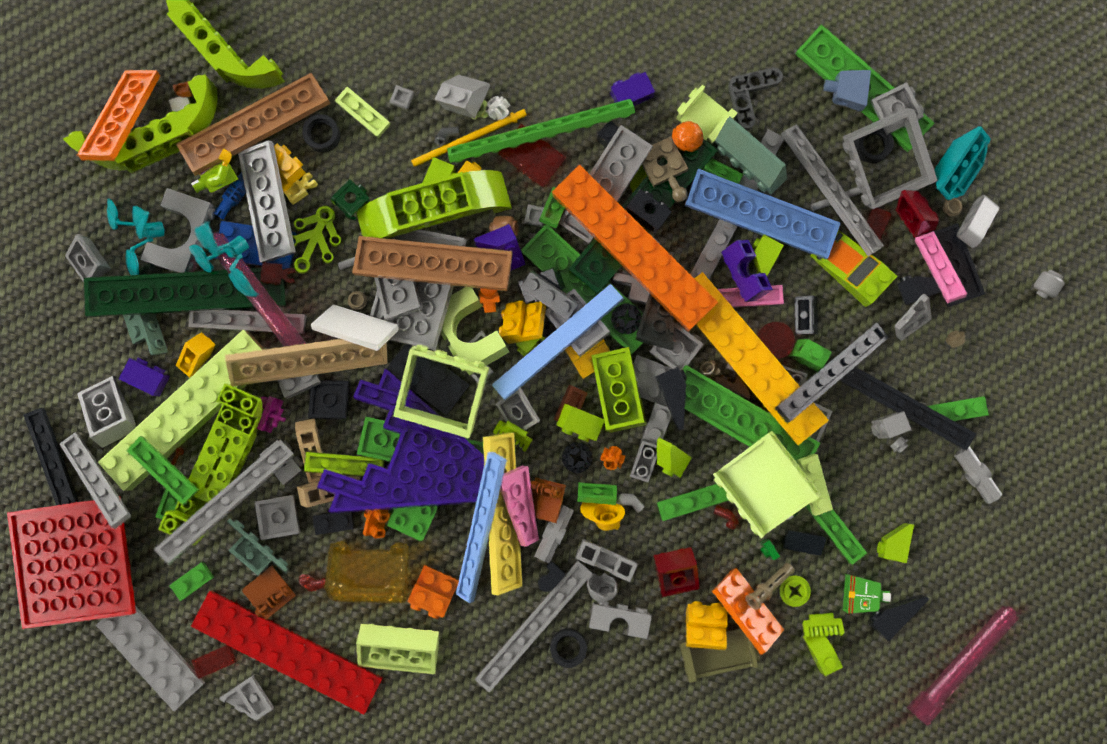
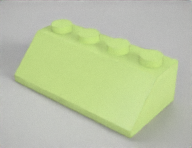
(397, 648)

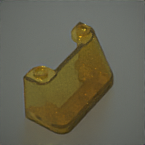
(367, 574)

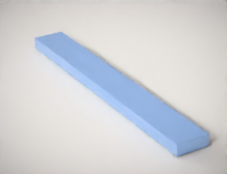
(557, 342)
(481, 526)

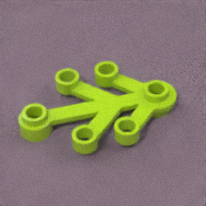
(316, 236)

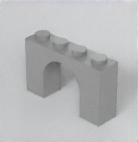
(180, 258)

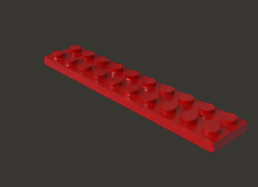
(287, 652)

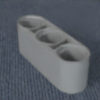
(977, 221)

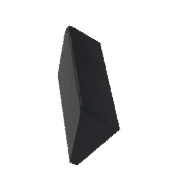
(806, 315)
(804, 542)

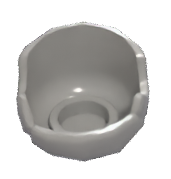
(602, 587)

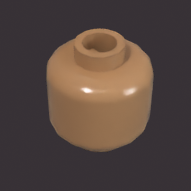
(500, 221)

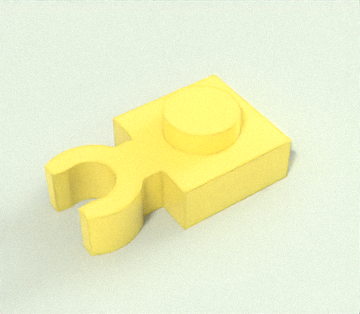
(299, 188)

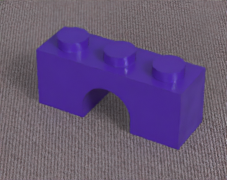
(737, 258)

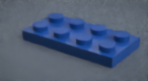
(251, 256)

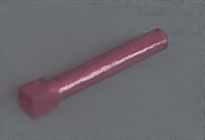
(263, 302)
(928, 703)

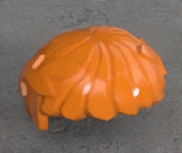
(687, 136)

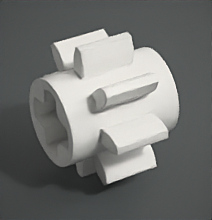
(497, 108)

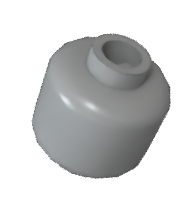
(1049, 284)

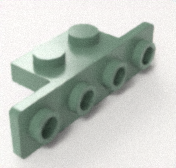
(146, 328)
(252, 553)

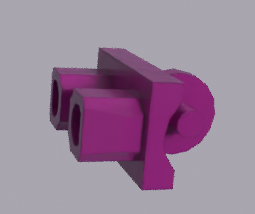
(271, 414)

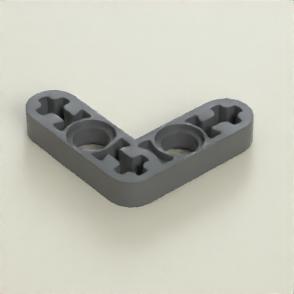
(743, 92)

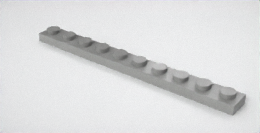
(724, 230)

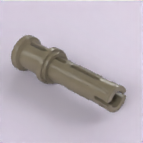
(765, 589)

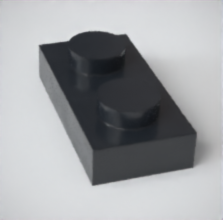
(333, 522)

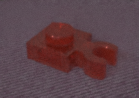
(273, 273)

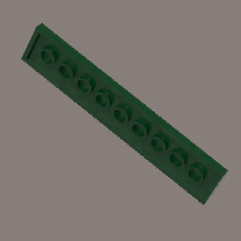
(596, 264)
(169, 293)

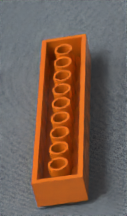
(634, 248)

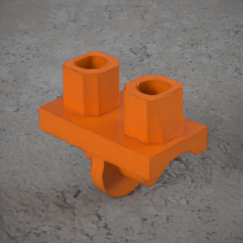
(488, 298)
(375, 523)

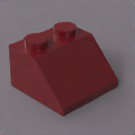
(916, 213)
(676, 572)

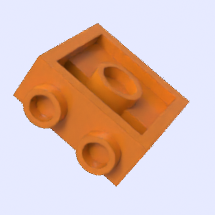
(433, 592)

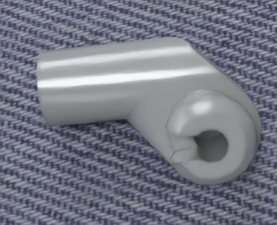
(630, 499)

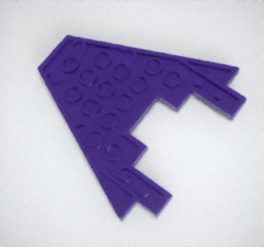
(425, 468)

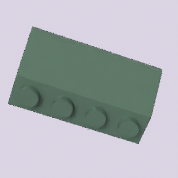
(751, 156)

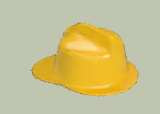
(604, 515)

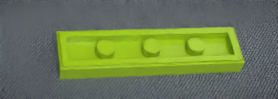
(340, 464)

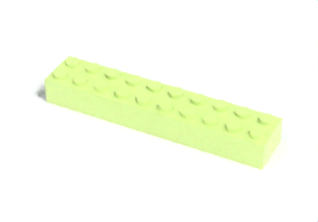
(178, 415)

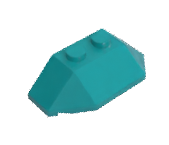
(961, 163)

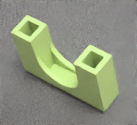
(485, 350)

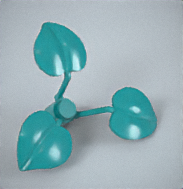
(143, 229)
(232, 249)

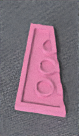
(519, 503)

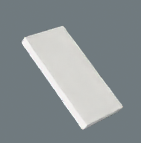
(355, 327)

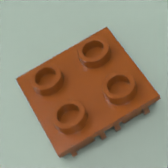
(547, 499)
(268, 593)

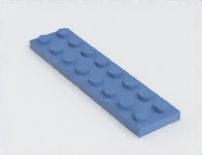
(762, 214)

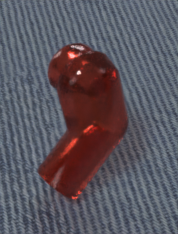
(727, 514)
(310, 583)

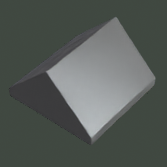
(86, 258)
(518, 410)

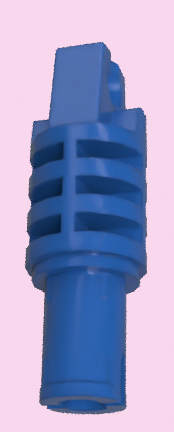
(231, 197)

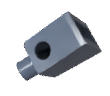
(850, 88)

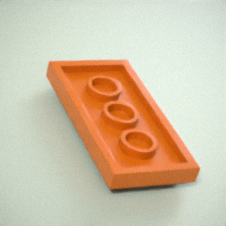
(759, 624)

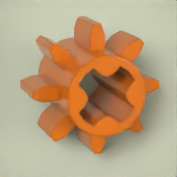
(612, 457)

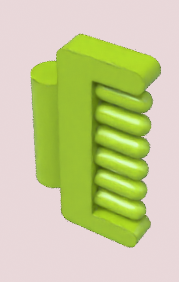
(519, 433)
(822, 621)

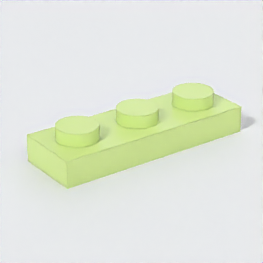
(362, 112)
(812, 468)

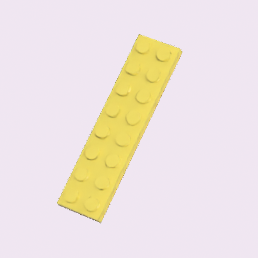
(503, 541)

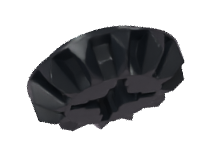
(619, 324)
(580, 466)

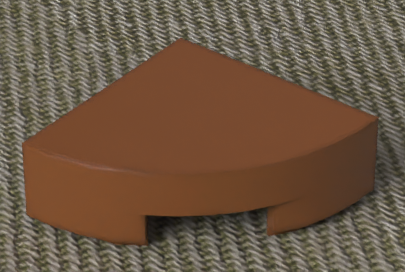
(182, 89)

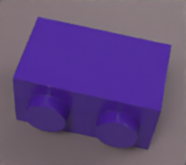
(636, 88)
(144, 377)

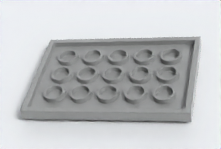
(423, 325)

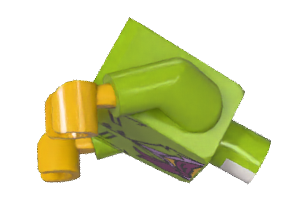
(216, 176)

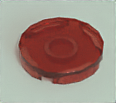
(777, 339)

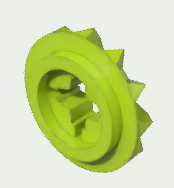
(795, 600)

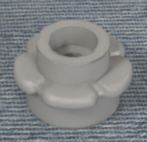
(899, 445)

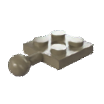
(676, 166)

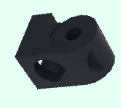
(550, 579)

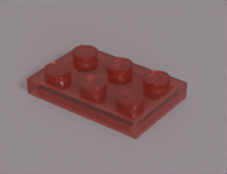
(535, 160)

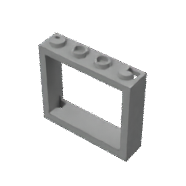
(919, 148)

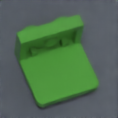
(412, 520)

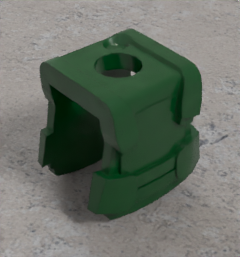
(350, 208)

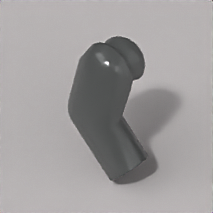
(444, 134)

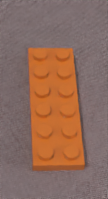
(119, 115)

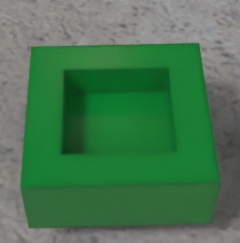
(769, 550)

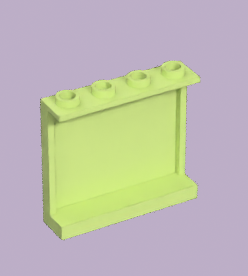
(766, 484)

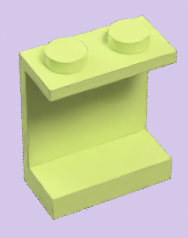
(705, 113)

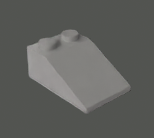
(106, 412)

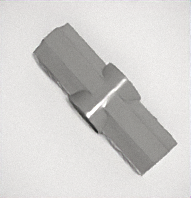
(978, 475)
(553, 535)

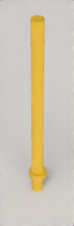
(513, 117)

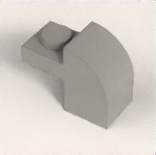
(637, 293)

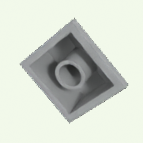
(462, 95)

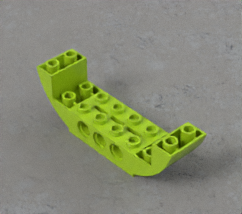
(218, 53)
(160, 137)
(434, 203)
(221, 454)

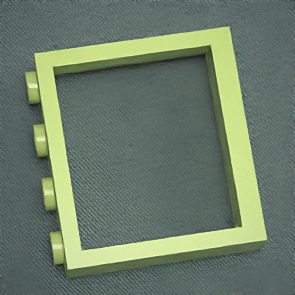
(431, 420)

